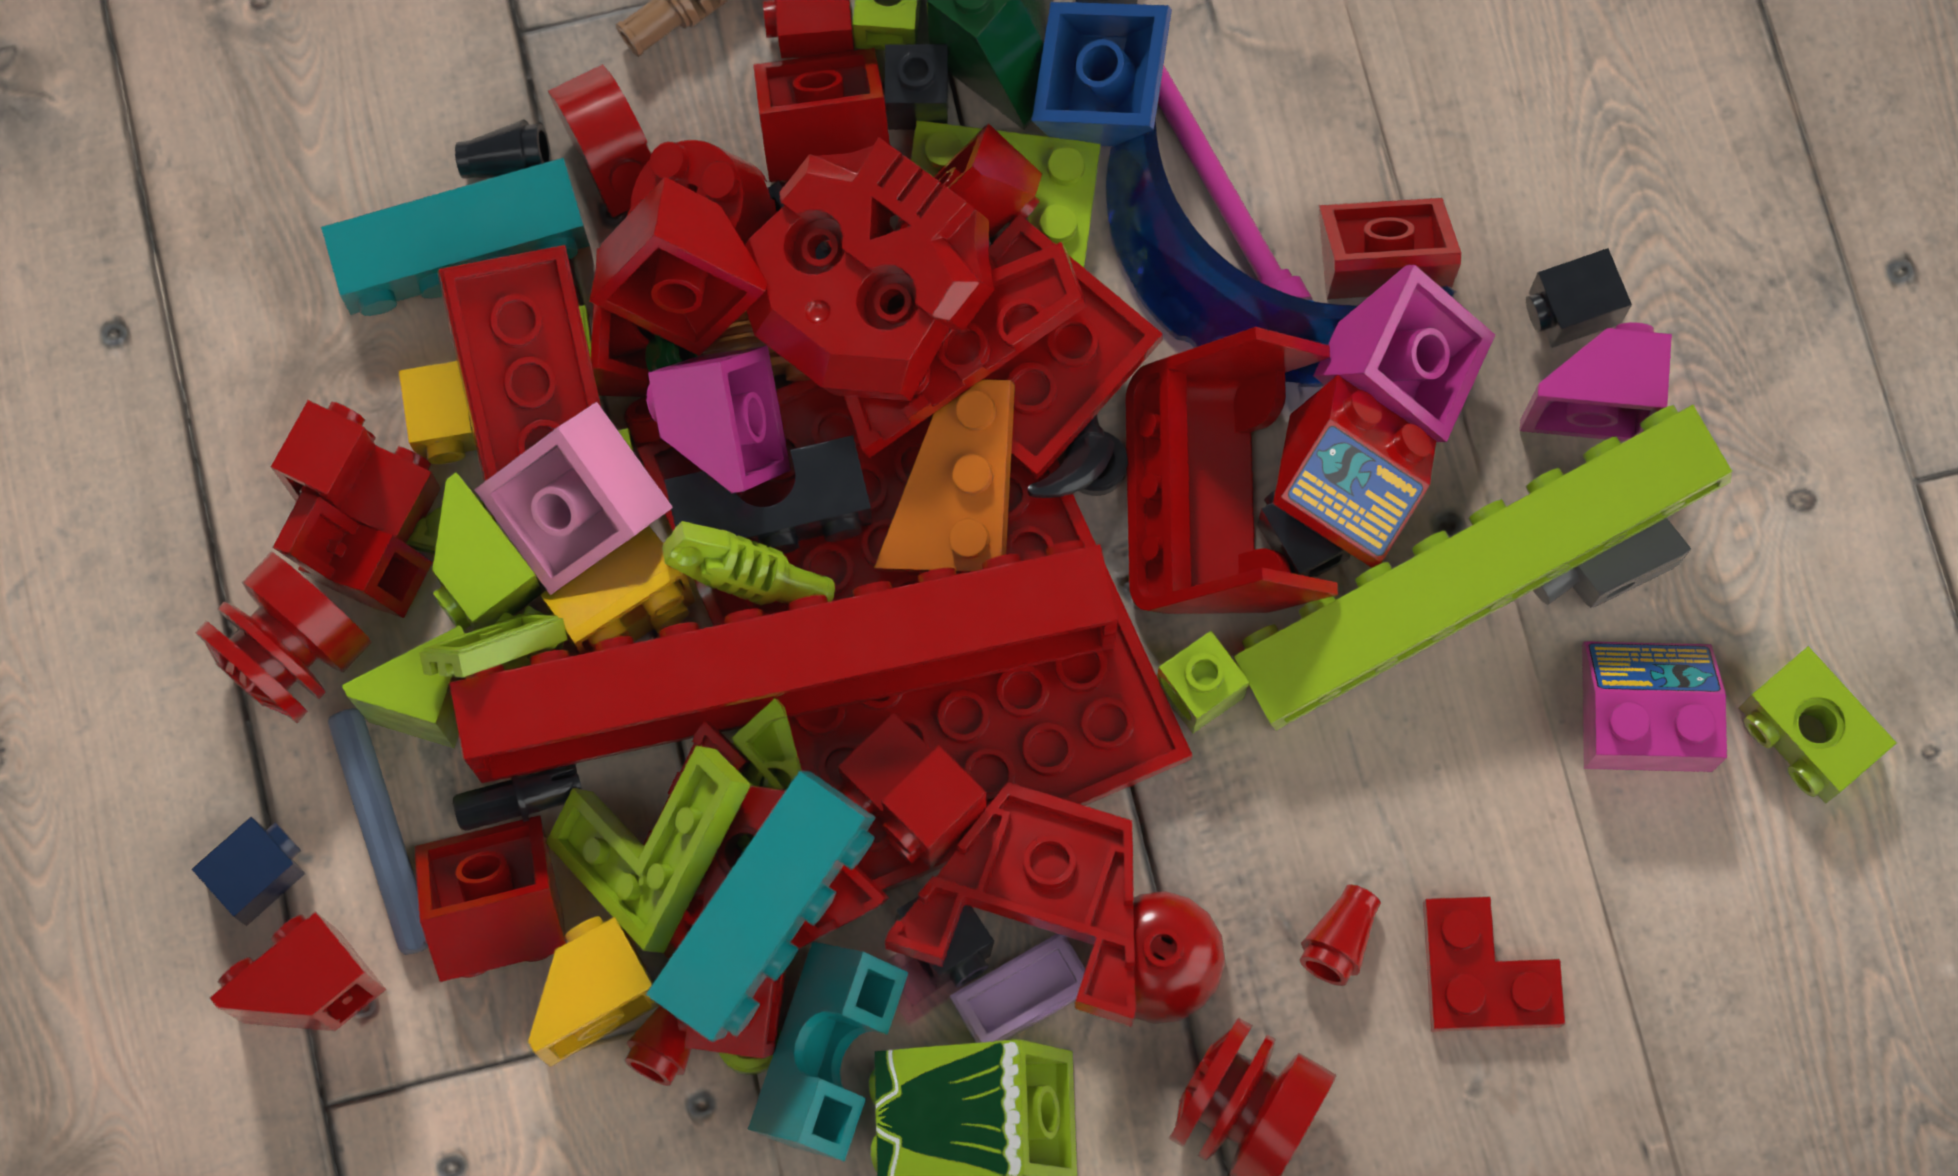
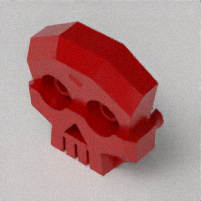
(833, 310)

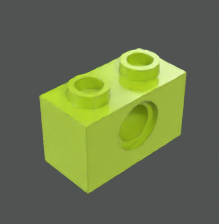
(1812, 689)

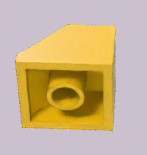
(589, 990)

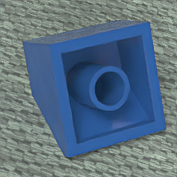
(1101, 71)

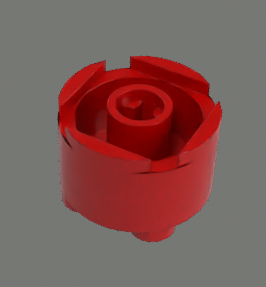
(714, 175)

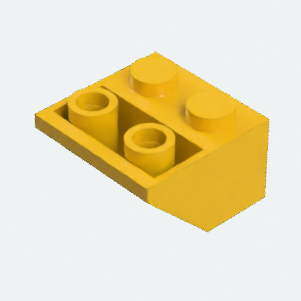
(622, 595)

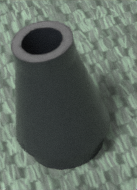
(503, 151)

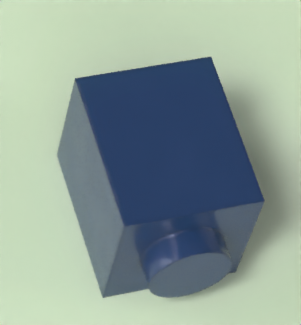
(250, 869)

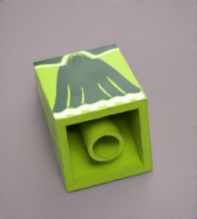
(974, 1110)

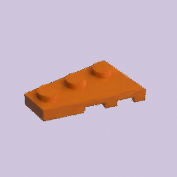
(957, 488)

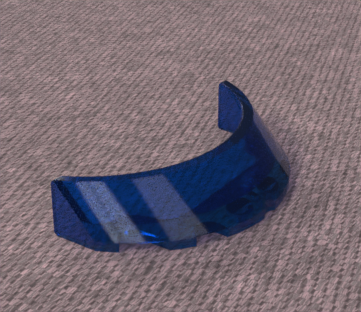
(1184, 278)

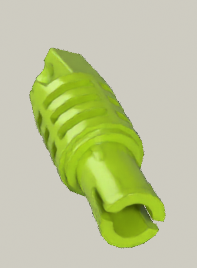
(740, 566)

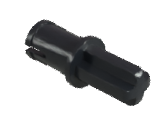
(515, 797)

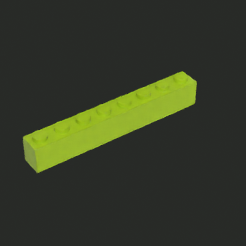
(1483, 566)

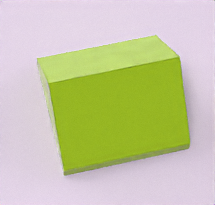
(406, 699)

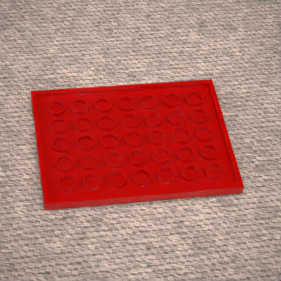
(1052, 727)

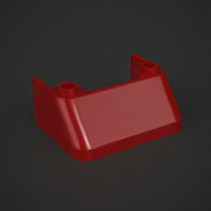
(1195, 477)

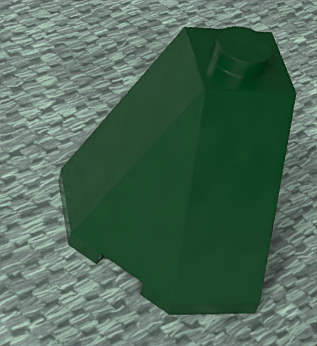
(994, 49)

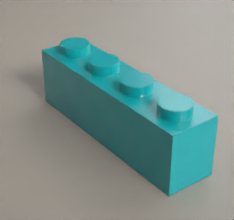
(402, 247)
(762, 906)

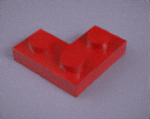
(1472, 988)

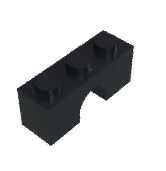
(825, 500)

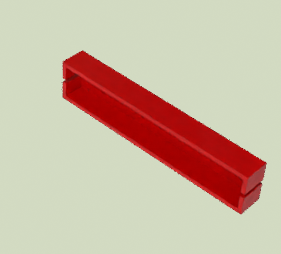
(805, 657)

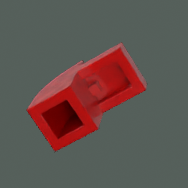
(603, 134)
(351, 556)

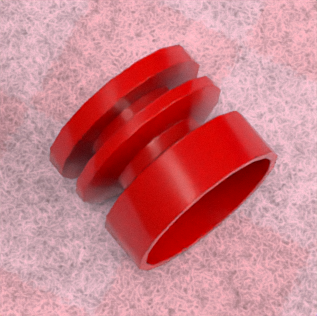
(283, 637)
(1251, 1104)

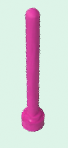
(1224, 193)

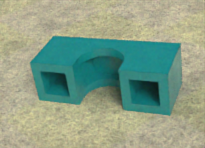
(833, 1004)

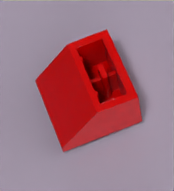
(301, 981)

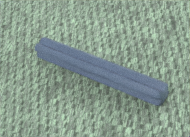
(379, 827)

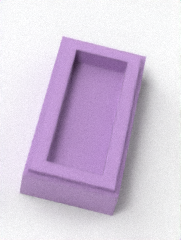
(1021, 991)

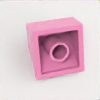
(573, 498)

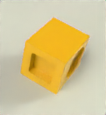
(436, 412)

